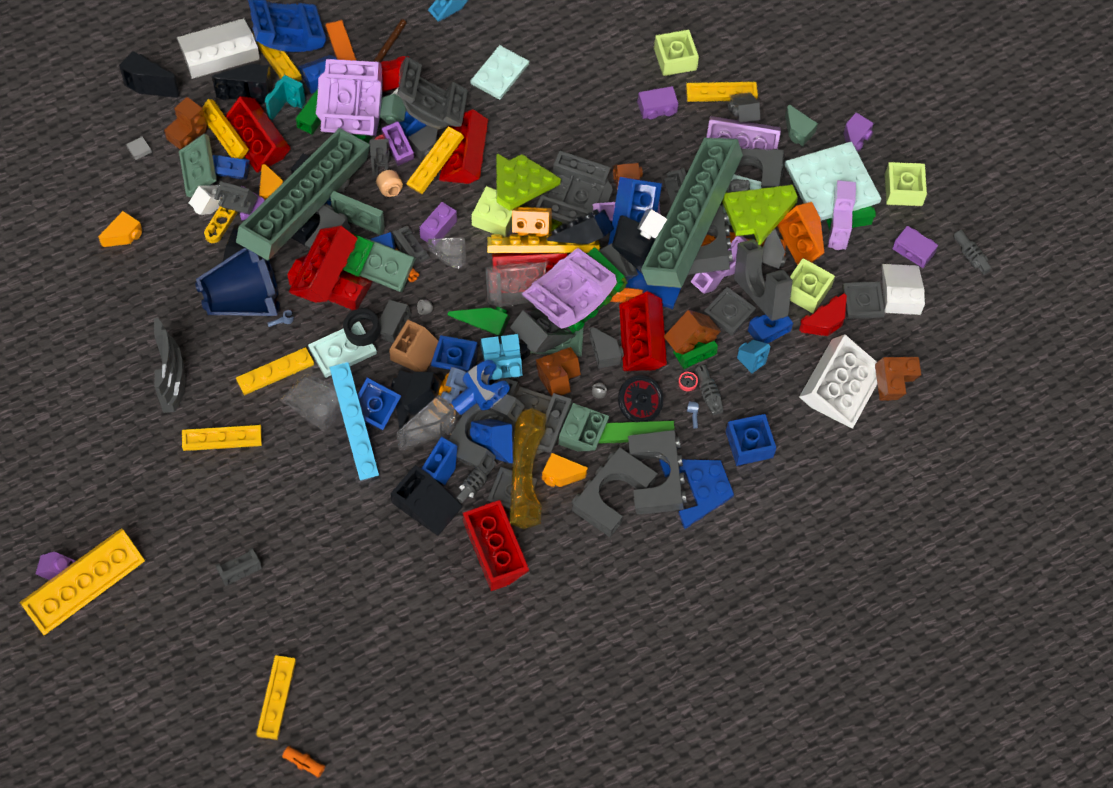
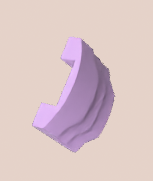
(350, 96)
(571, 289)

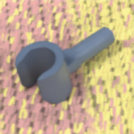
(284, 319)
(693, 408)

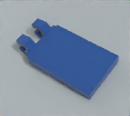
(668, 294)

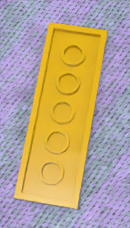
(533, 244)
(82, 581)

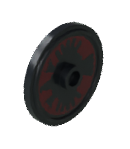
(640, 399)

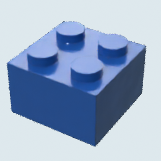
(750, 439)

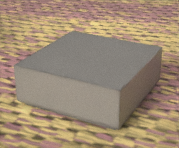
(138, 148)

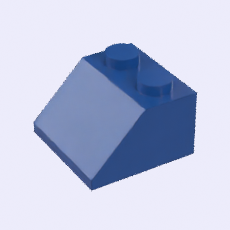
(312, 71)
(455, 353)
(377, 403)
(495, 437)

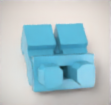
(505, 355)

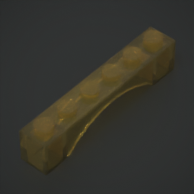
(525, 507)

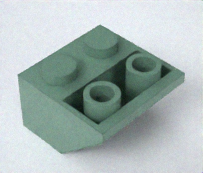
(582, 429)

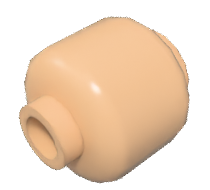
(389, 183)

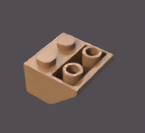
(414, 347)

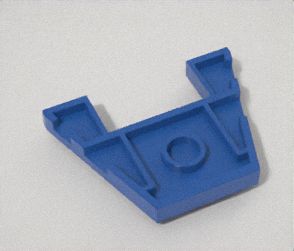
(708, 486)

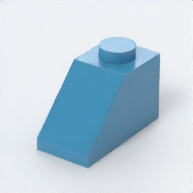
(443, 8)
(753, 354)

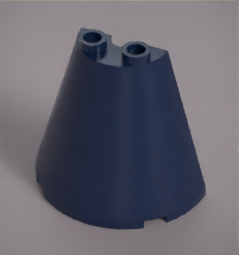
(240, 287)

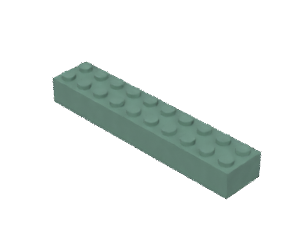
(302, 194)
(692, 212)

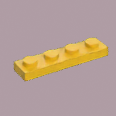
(279, 62)
(718, 91)
(223, 130)
(435, 160)
(274, 371)
(221, 437)
(276, 697)

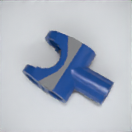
(479, 390)

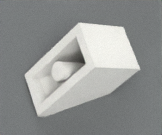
(204, 199)
(651, 224)

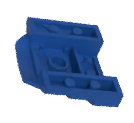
(287, 26)

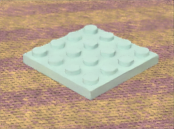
(818, 174)

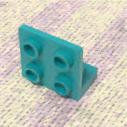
(285, 91)

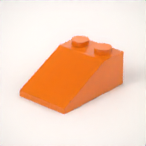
(803, 232)

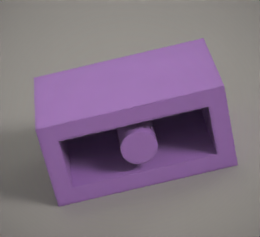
(657, 102)
(398, 143)
(438, 223)
(915, 246)

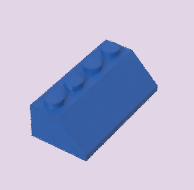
(633, 199)

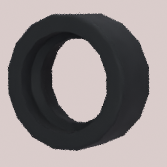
(355, 316)

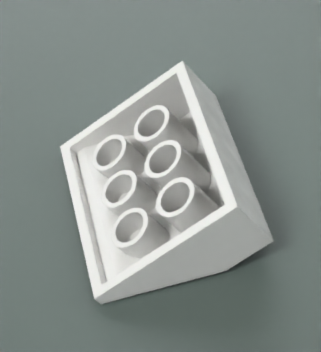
(218, 48)
(841, 381)

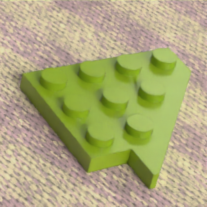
(521, 181)
(759, 209)

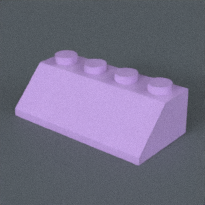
(748, 134)

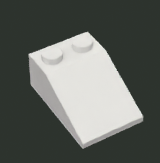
(902, 289)

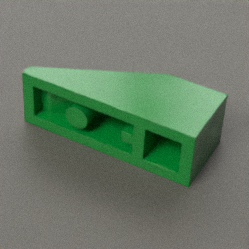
(484, 318)

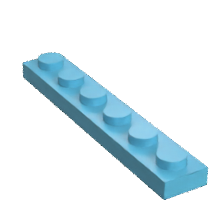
(354, 421)

